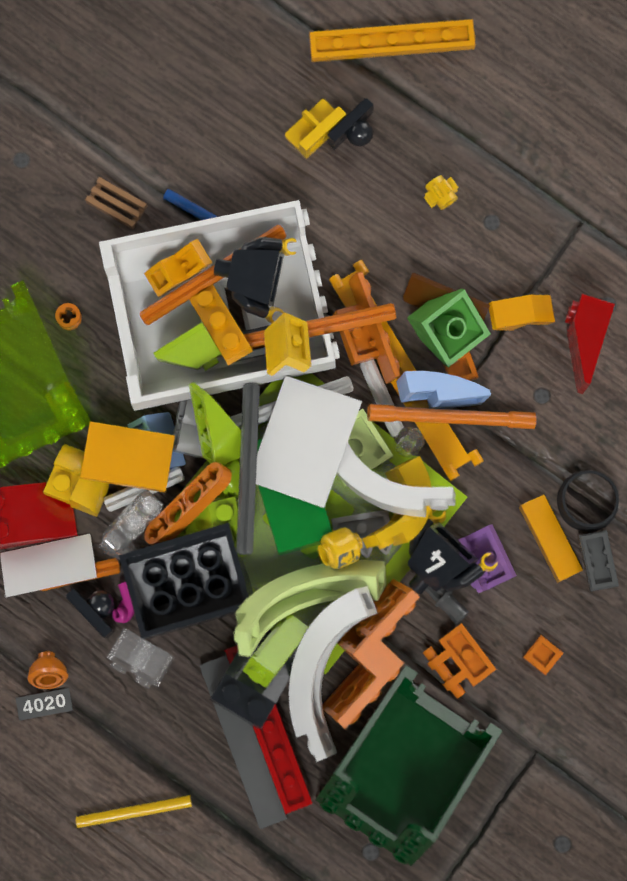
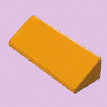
(550, 538)

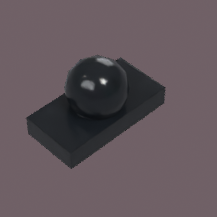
(353, 127)
(98, 606)

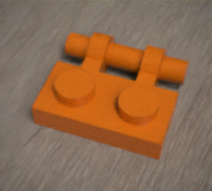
(466, 655)

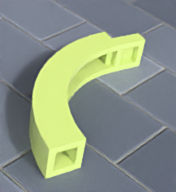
(300, 590)

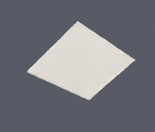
(305, 441)

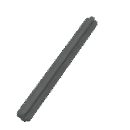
(248, 466)

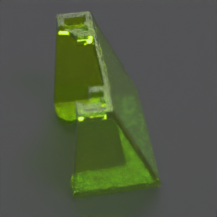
(35, 388)

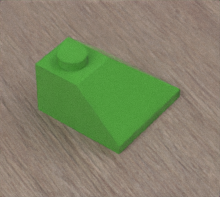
(449, 326)

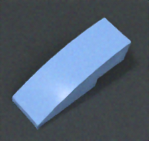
(440, 390)

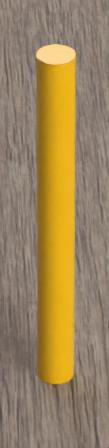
(133, 811)

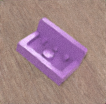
(485, 542)

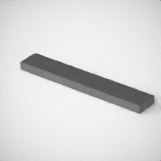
(246, 753)

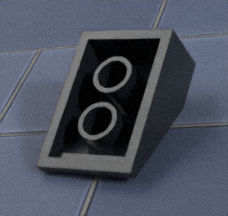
(244, 696)

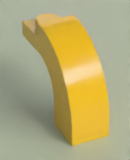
(402, 527)

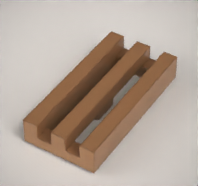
(96, 191)

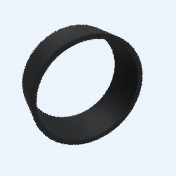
(569, 519)

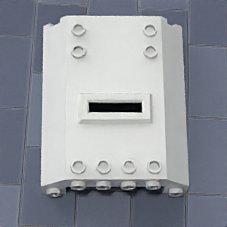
(129, 257)

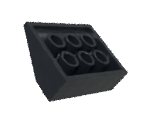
(186, 581)

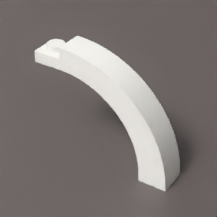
(388, 494)
(310, 663)

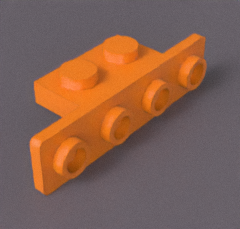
(371, 340)

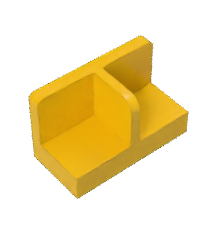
(314, 127)
(287, 344)

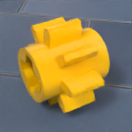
(441, 192)

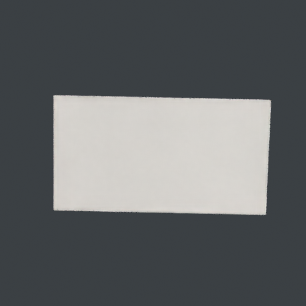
(48, 565)

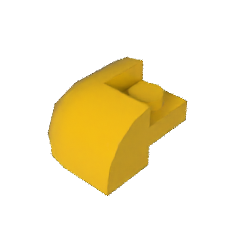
(67, 486)

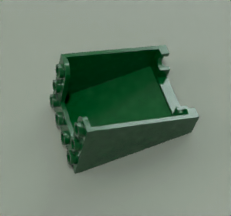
(407, 770)

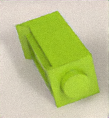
(275, 650)

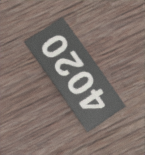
(44, 704)

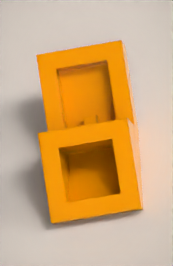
(178, 268)
(521, 311)

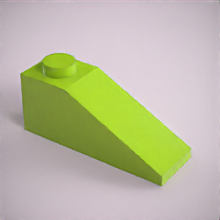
(216, 431)

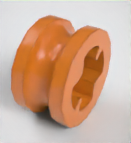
(74, 322)

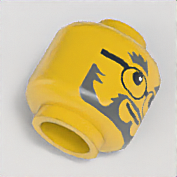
(340, 548)

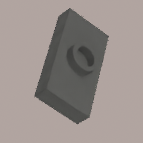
(598, 561)

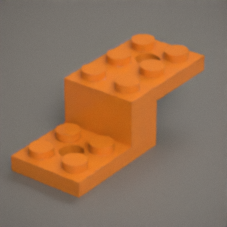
(375, 659)

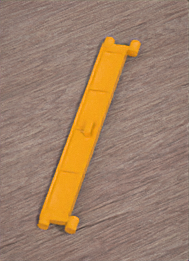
(437, 435)

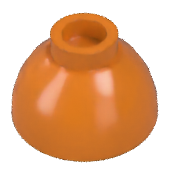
(47, 671)

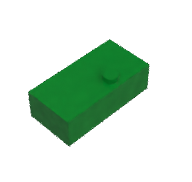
(293, 521)

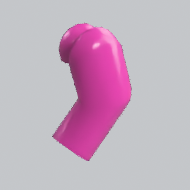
(125, 609)

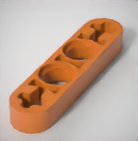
(164, 526)

